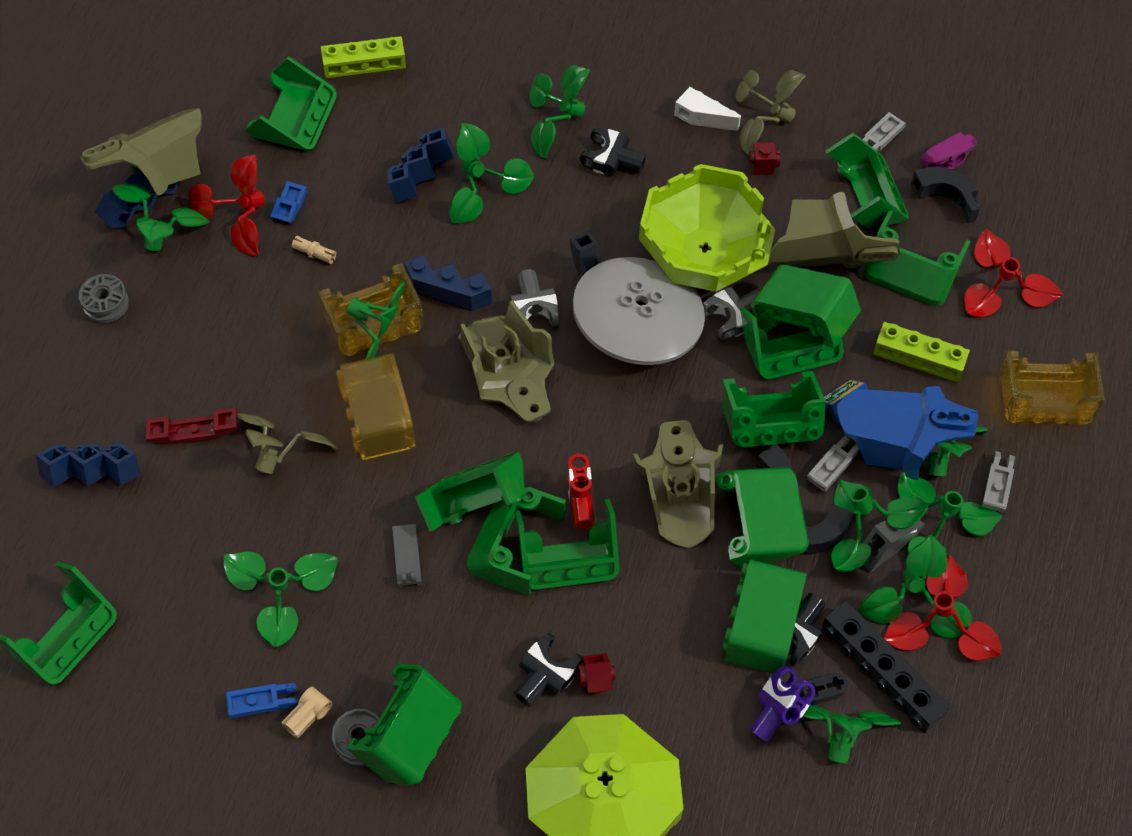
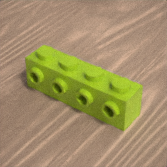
(363, 57)
(921, 352)

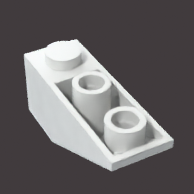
(703, 111)

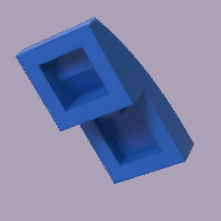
(289, 203)

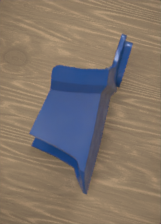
(903, 426)

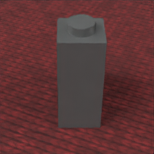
(888, 541)

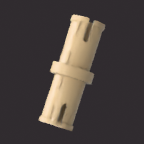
(314, 249)

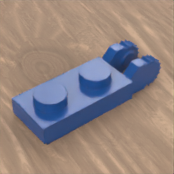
(260, 700)

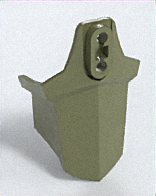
(161, 150)
(826, 235)
(510, 360)
(681, 484)

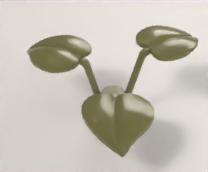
(779, 109)
(268, 456)

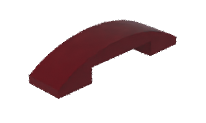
(192, 429)

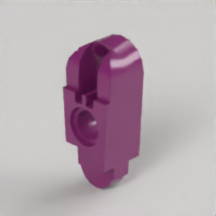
(949, 152)

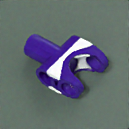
(781, 703)

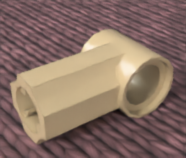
(311, 706)

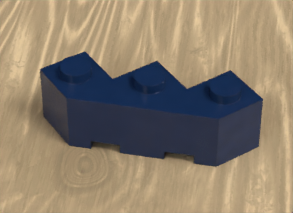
(418, 163)
(119, 212)
(447, 284)
(87, 463)

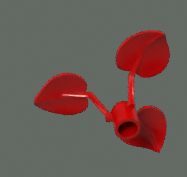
(244, 175)
(982, 301)
(908, 633)

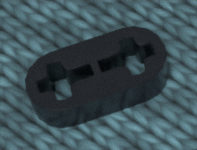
(826, 693)

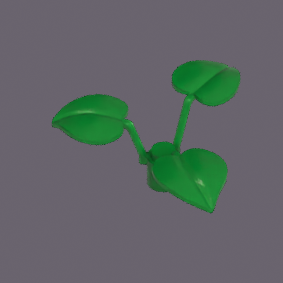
(571, 83)
(469, 146)
(151, 229)
(362, 311)
(938, 460)
(901, 514)
(975, 519)
(922, 561)
(279, 623)
(841, 743)

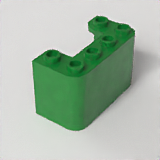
(809, 300)
(776, 416)
(764, 616)
(409, 727)

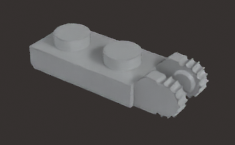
(884, 131)
(832, 465)
(998, 484)

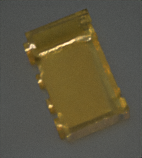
(351, 336)
(1051, 390)
(376, 406)

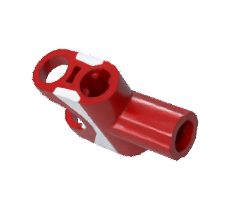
(579, 493)

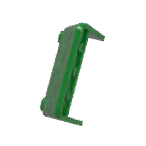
(299, 109)
(769, 514)

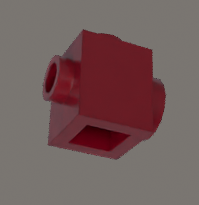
(764, 158)
(596, 673)

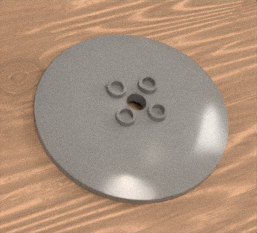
(636, 333)

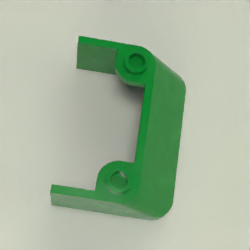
(870, 181)
(915, 274)
(787, 353)
(472, 489)
(493, 561)
(570, 562)
(71, 635)

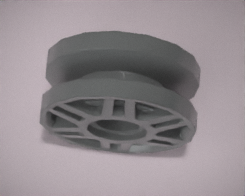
(103, 298)
(346, 727)

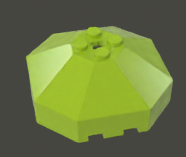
(712, 210)
(571, 801)

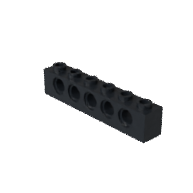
(882, 653)

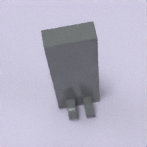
(406, 555)

